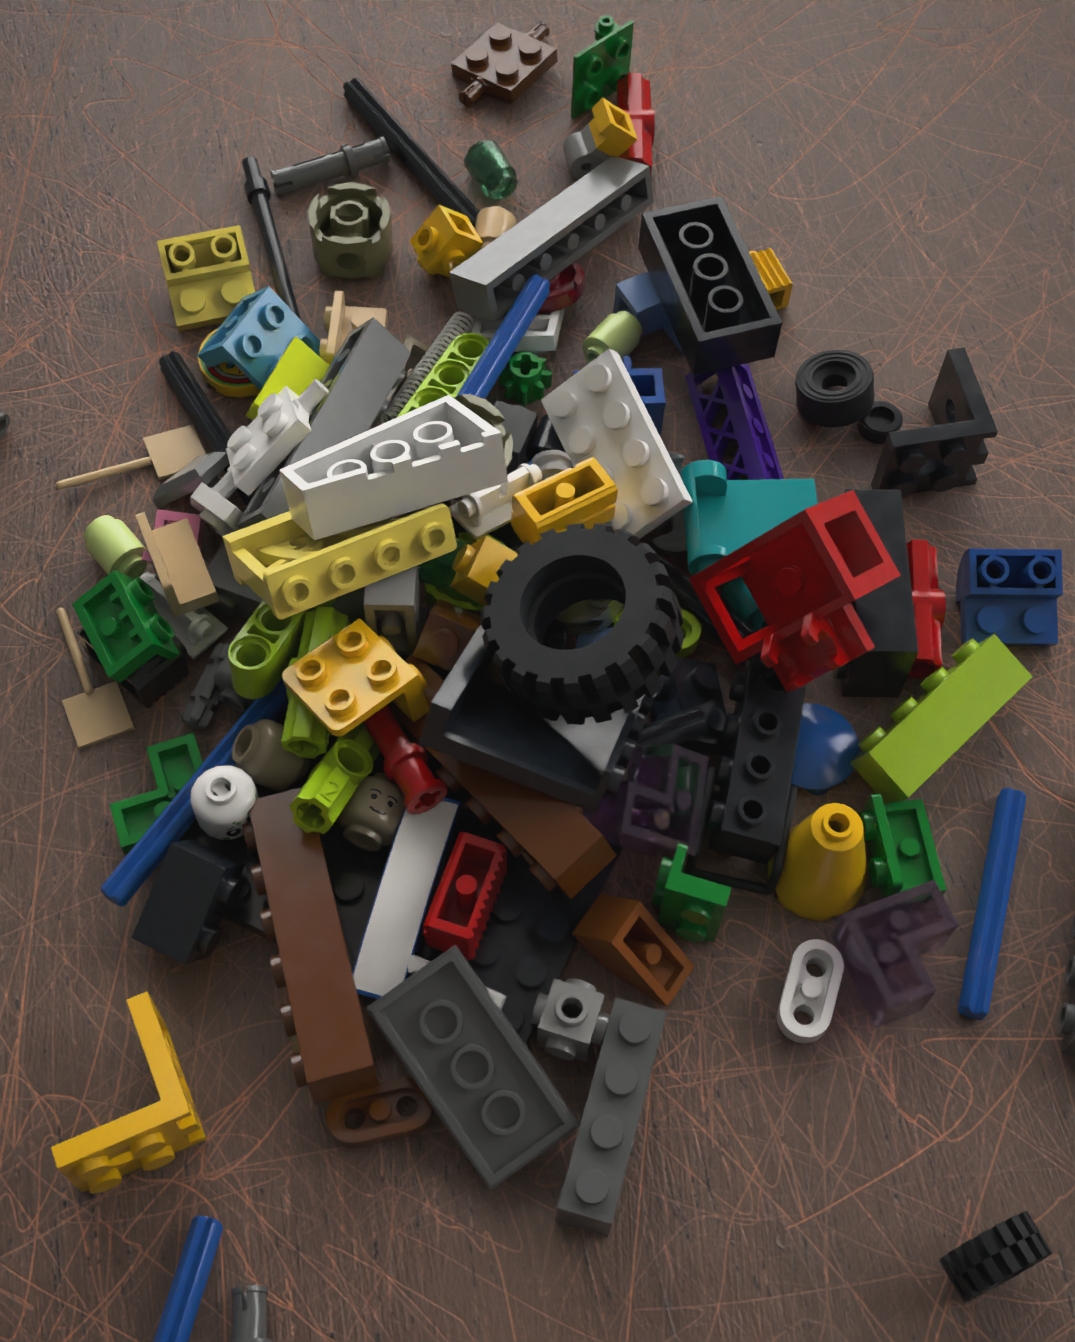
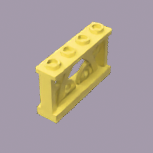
(300, 573)

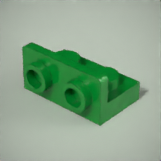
(124, 624)

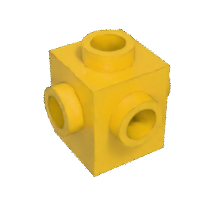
(445, 241)

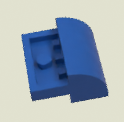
(1010, 595)

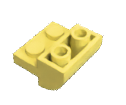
(206, 275)

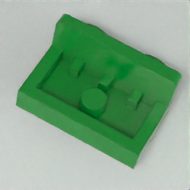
(900, 845)
(688, 902)

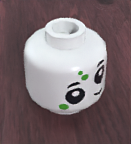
(223, 801)

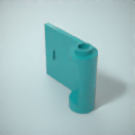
(735, 511)

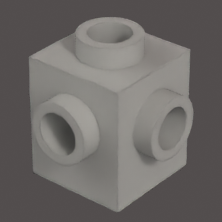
(567, 1036)

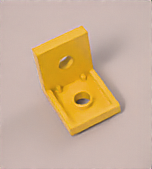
(143, 1137)

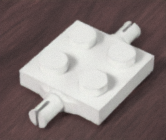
(269, 438)

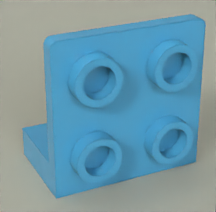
(257, 336)

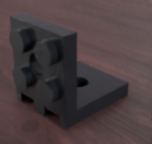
(943, 453)

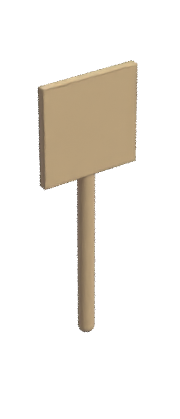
(166, 451)
(98, 711)

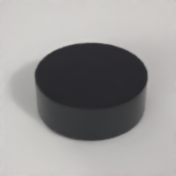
(879, 421)

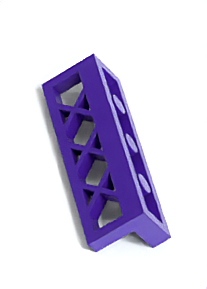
(743, 418)

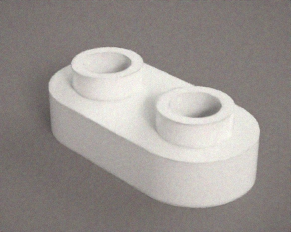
(810, 993)

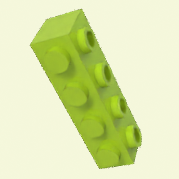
(941, 719)

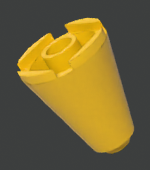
(823, 864)

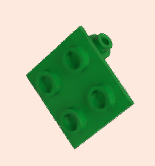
(601, 64)

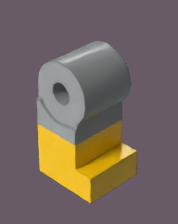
(604, 136)

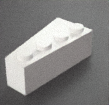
(395, 469)

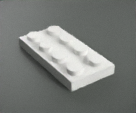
(605, 419)

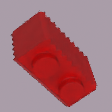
(466, 895)

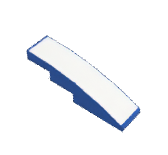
(404, 898)

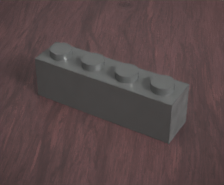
(610, 1118)

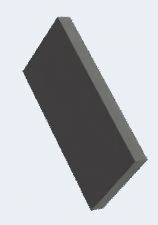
(473, 1067)

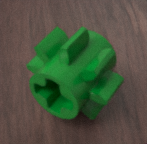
(525, 378)

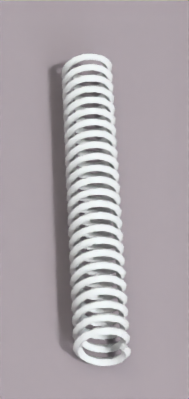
(425, 361)

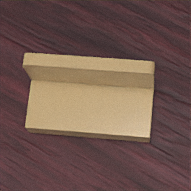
(179, 565)

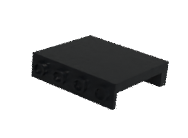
(488, 727)

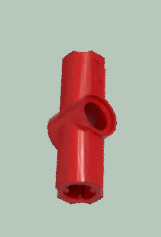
(635, 99)
(928, 605)

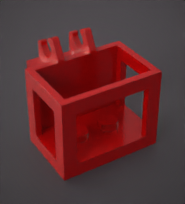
(804, 587)

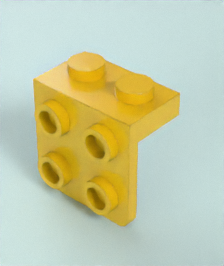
(354, 679)

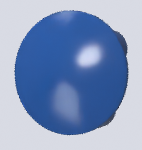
(823, 750)

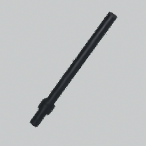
(259, 195)

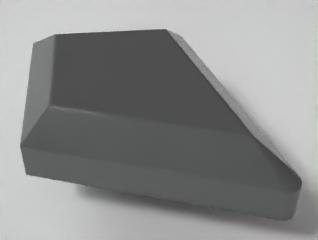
(201, 469)

